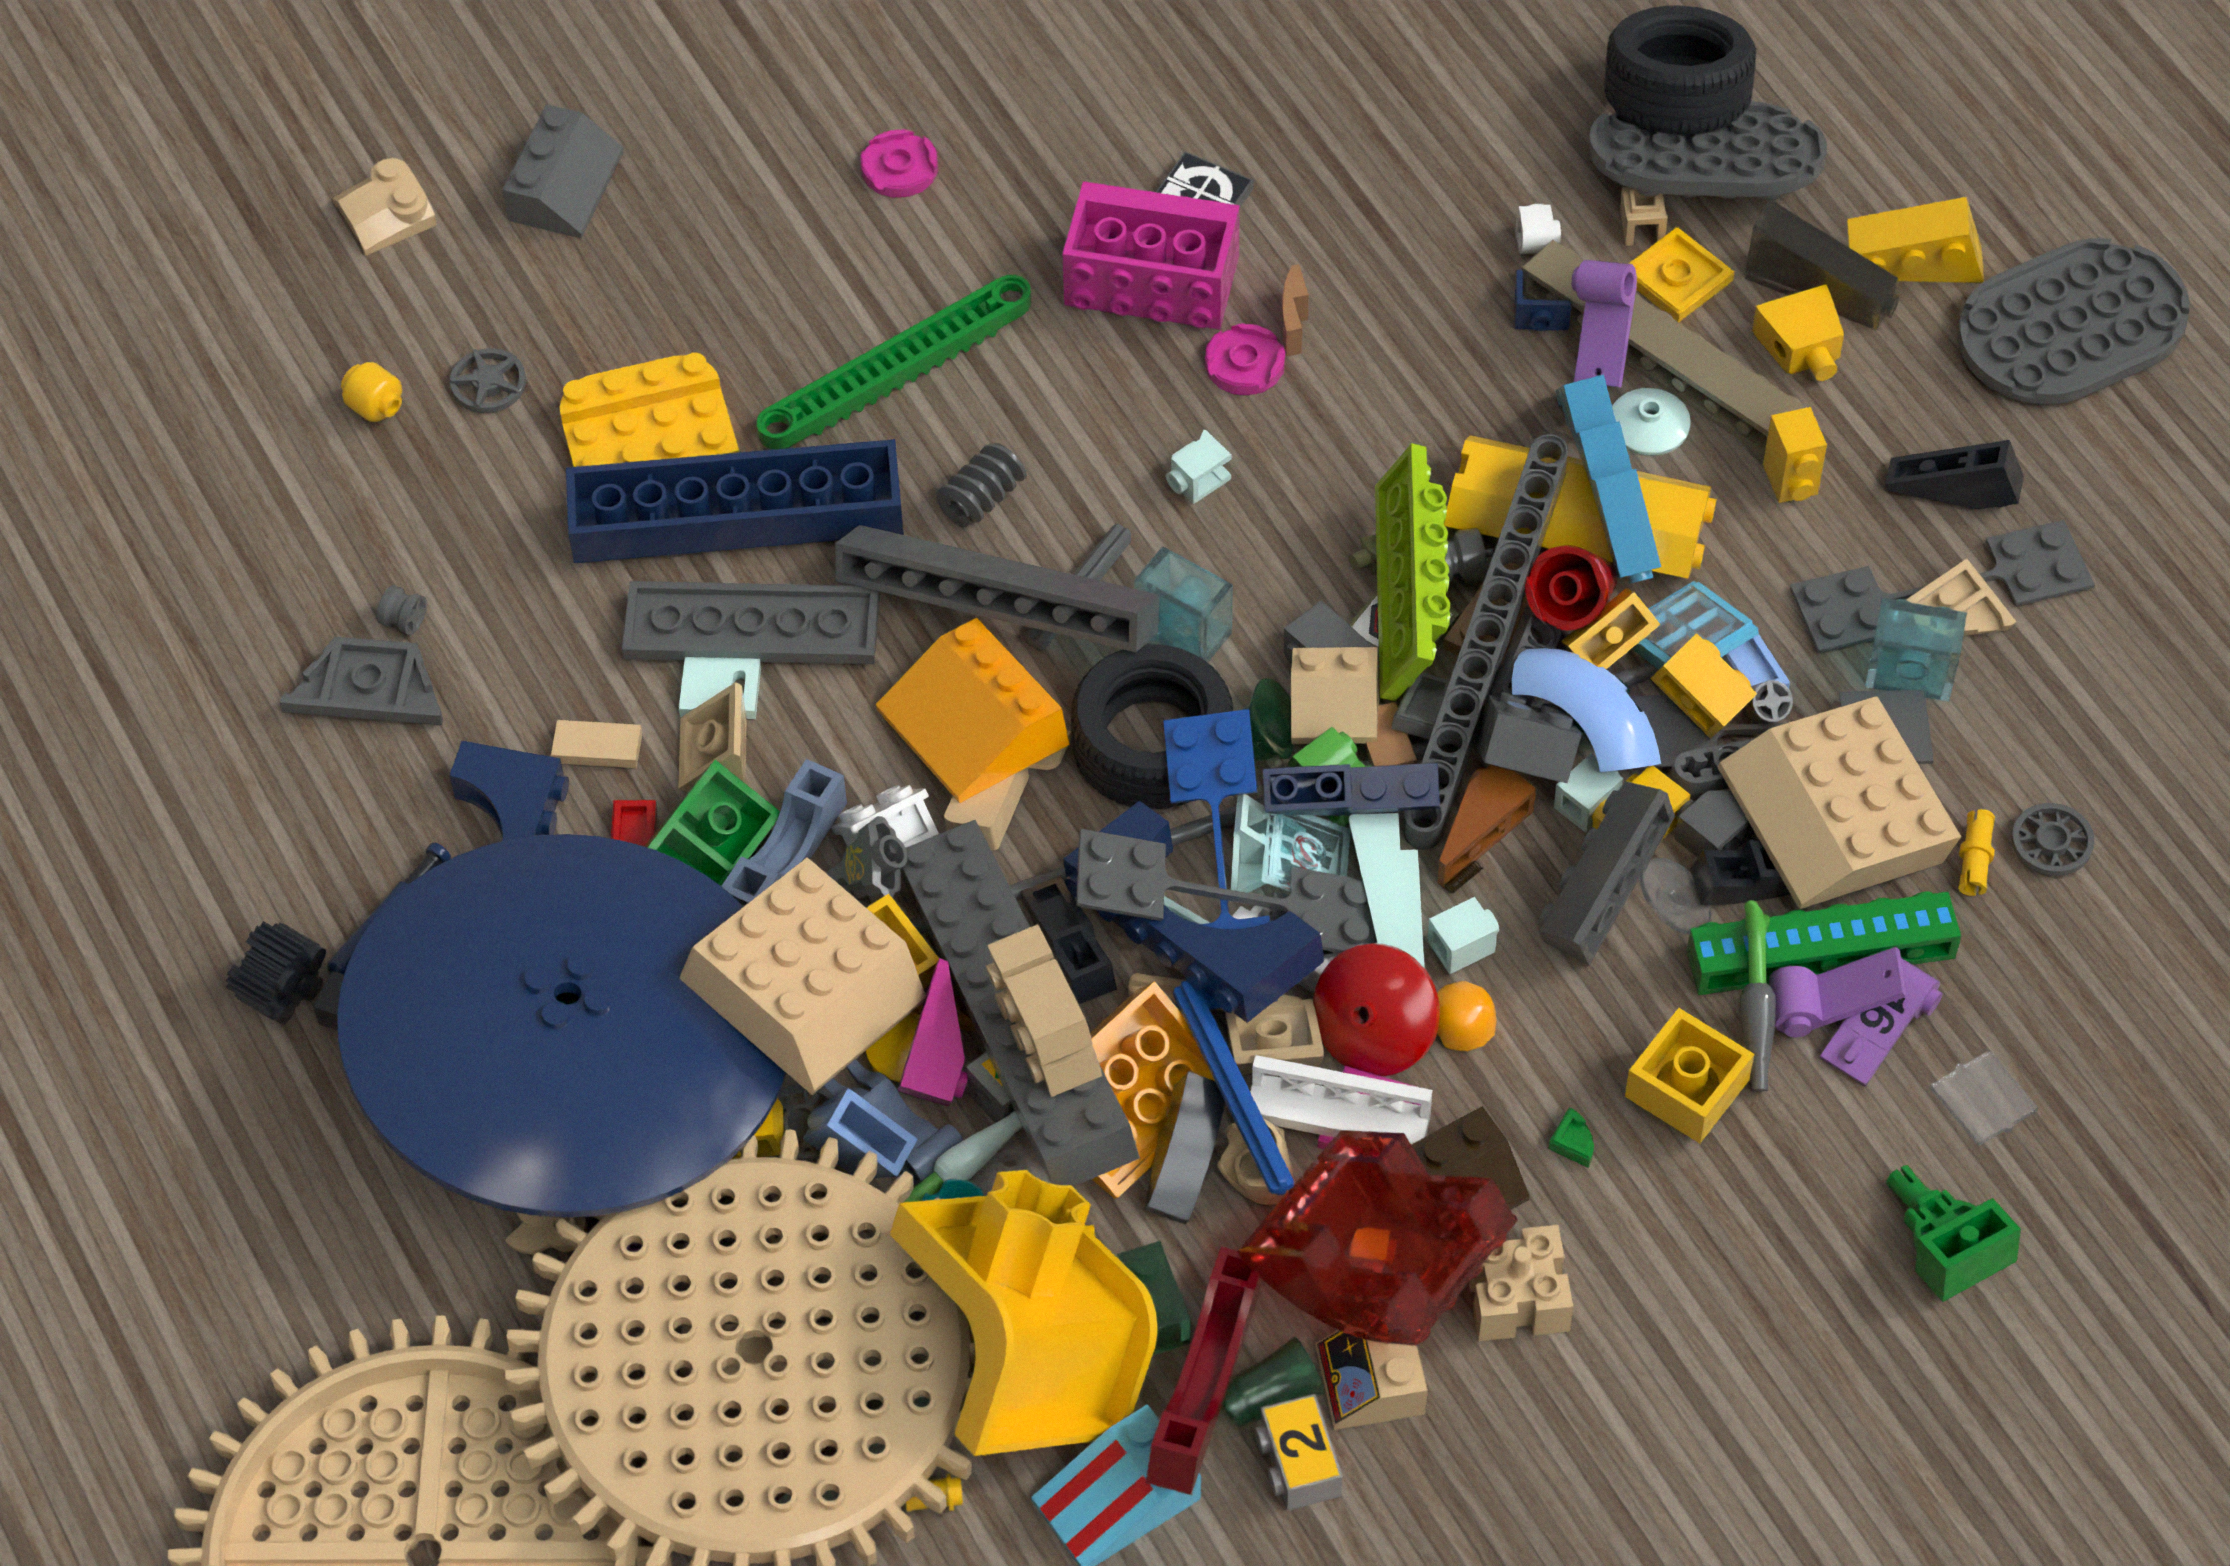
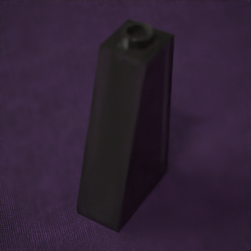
(1797, 256)

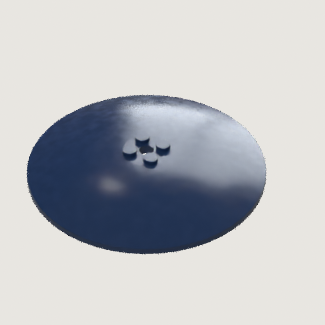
(534, 1099)

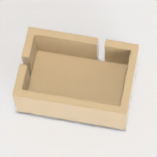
(1044, 1011)

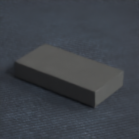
(1421, 706)

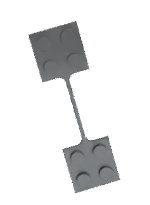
(2030, 561)
(1678, 733)
(1131, 880)

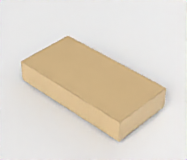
(597, 743)

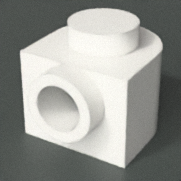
(1536, 228)

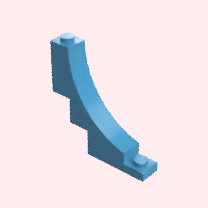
(1611, 477)

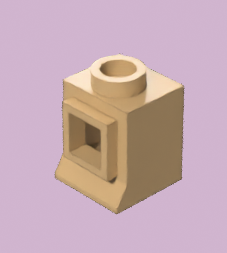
(1641, 210)

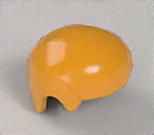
(1465, 1016)

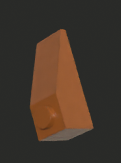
(1490, 809)

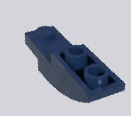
(1351, 790)

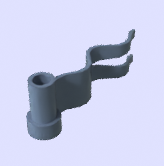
(886, 1098)

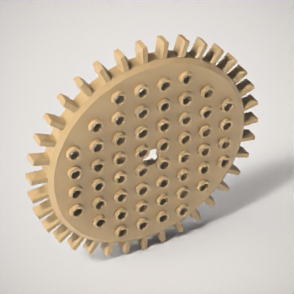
(332, 1415)
(758, 1529)

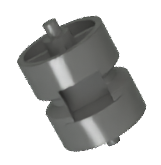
(1467, 556)

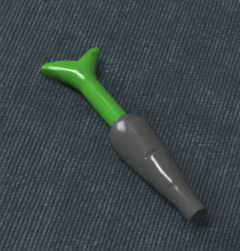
(1757, 999)

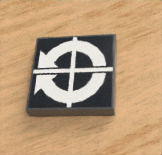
(1206, 181)

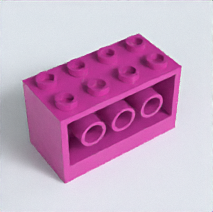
(1151, 255)

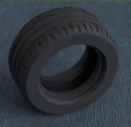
(1680, 70)
(1131, 678)

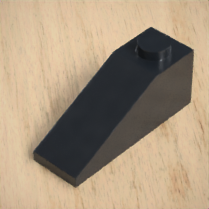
(1962, 476)

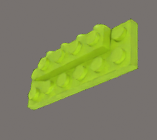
(1410, 570)

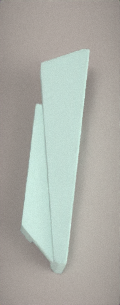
(1389, 881)

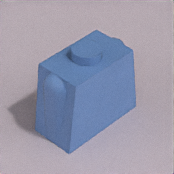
(858, 1130)

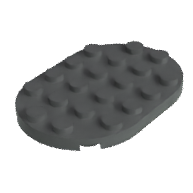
(1754, 156)
(2073, 321)

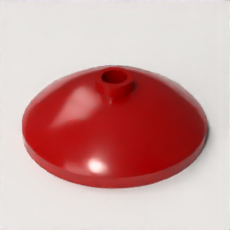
(1399, 1004)

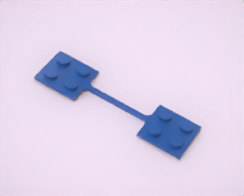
(1208, 762)

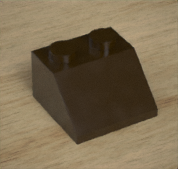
(1474, 1149)

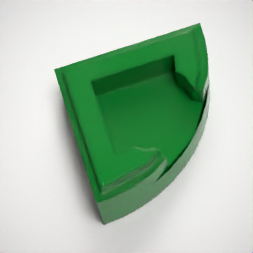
(1573, 1139)

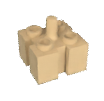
(1523, 1287)

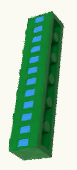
(1826, 939)

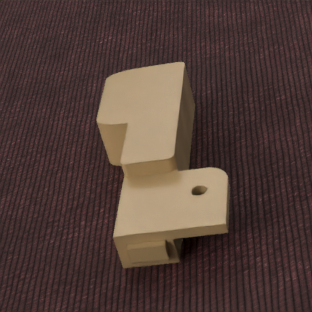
(997, 804)

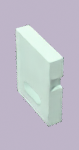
(709, 676)

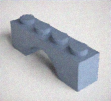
(806, 816)

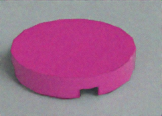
(899, 163)
(1245, 359)

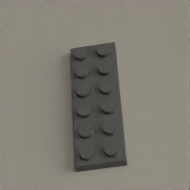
(751, 622)

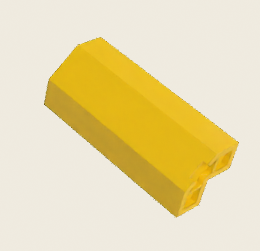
(1491, 475)

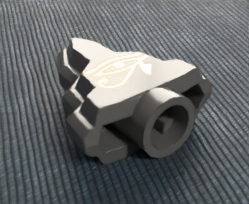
(872, 862)

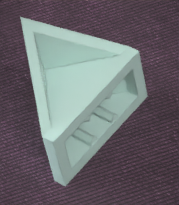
(1248, 845)

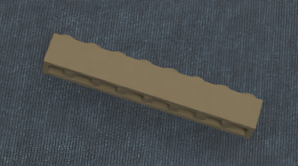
(1672, 355)

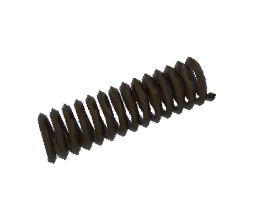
(1472, 874)

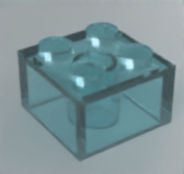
(1192, 603)
(1916, 648)

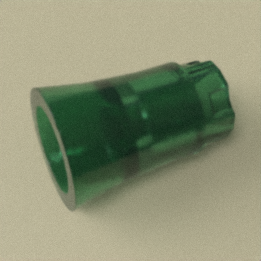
(1273, 1380)

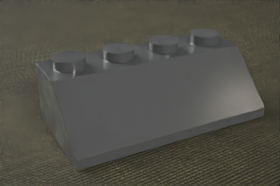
(1607, 870)

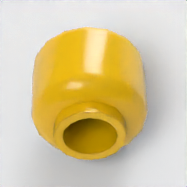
(371, 391)

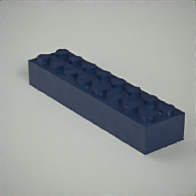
(732, 500)

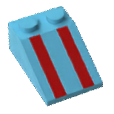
(1102, 1494)

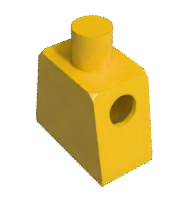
(1801, 332)

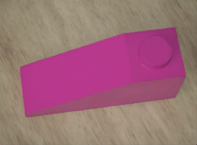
(936, 1048)

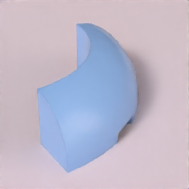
(1595, 700)

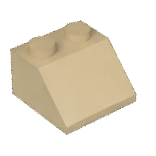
(1334, 691)

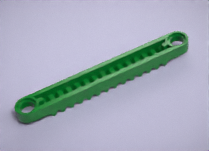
(894, 363)

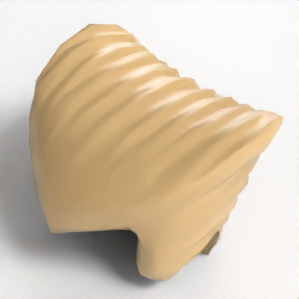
(1241, 1171)

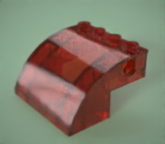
(1377, 1238)

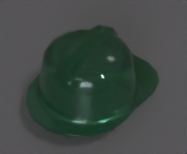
(1270, 721)

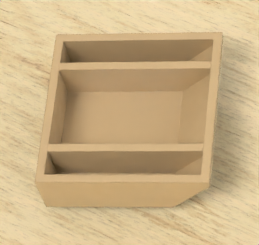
(1839, 802)
(806, 975)

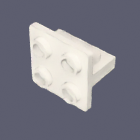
(902, 810)

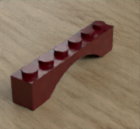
(1203, 1383)

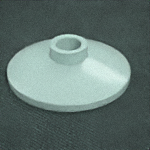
(1652, 433)

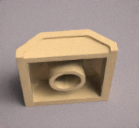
(386, 206)

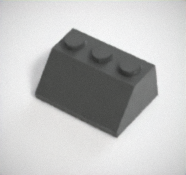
(561, 173)

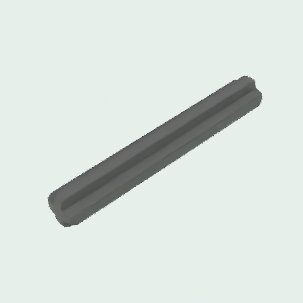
(1093, 567)

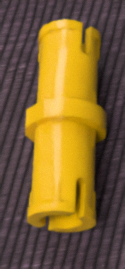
(1976, 852)

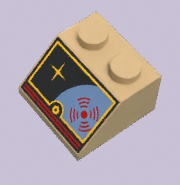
(1370, 1380)

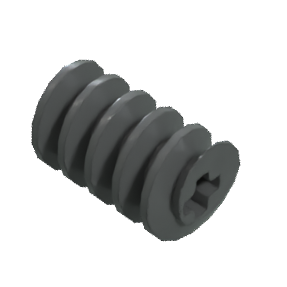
(980, 484)

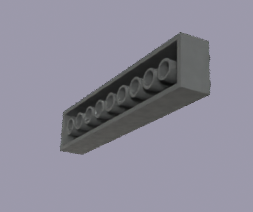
(964, 910)

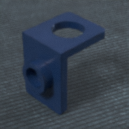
(1539, 314)

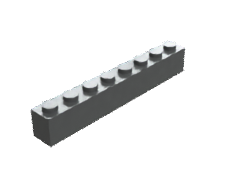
(997, 588)

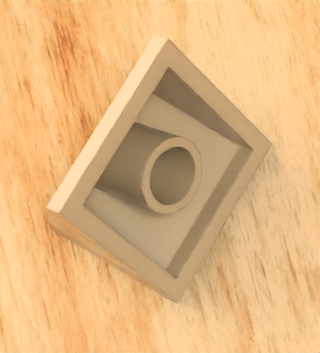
(713, 733)
(1279, 1032)

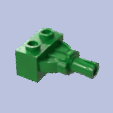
(1954, 1238)

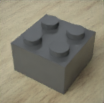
(1528, 737)

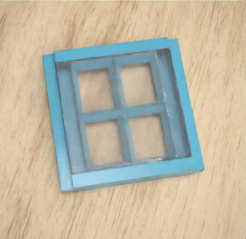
(1691, 612)

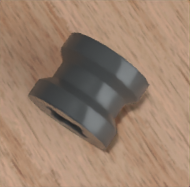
(401, 610)
(1776, 699)

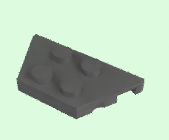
(367, 683)

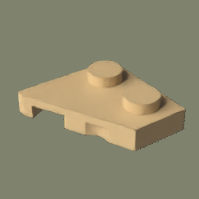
(1967, 592)

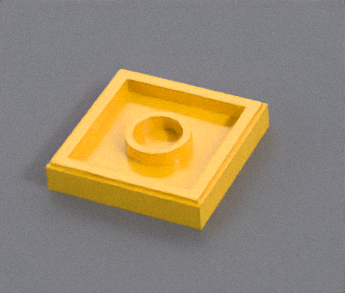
(1679, 274)

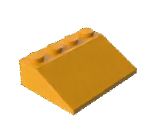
(973, 712)
(1143, 1055)

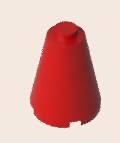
(1569, 586)

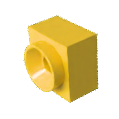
(1689, 1075)

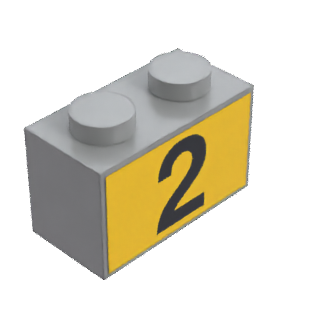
(1300, 1452)

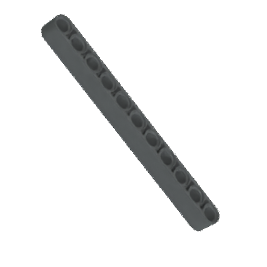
(1493, 621)

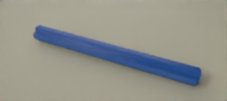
(1233, 1089)

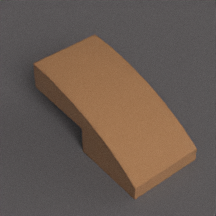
(1294, 310)

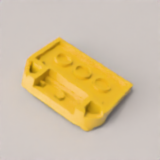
(647, 413)

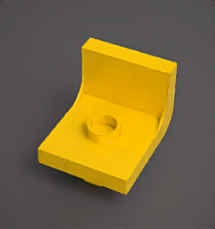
(1049, 1308)

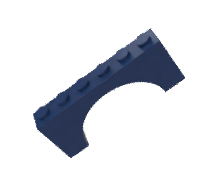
(511, 787)
(1235, 966)

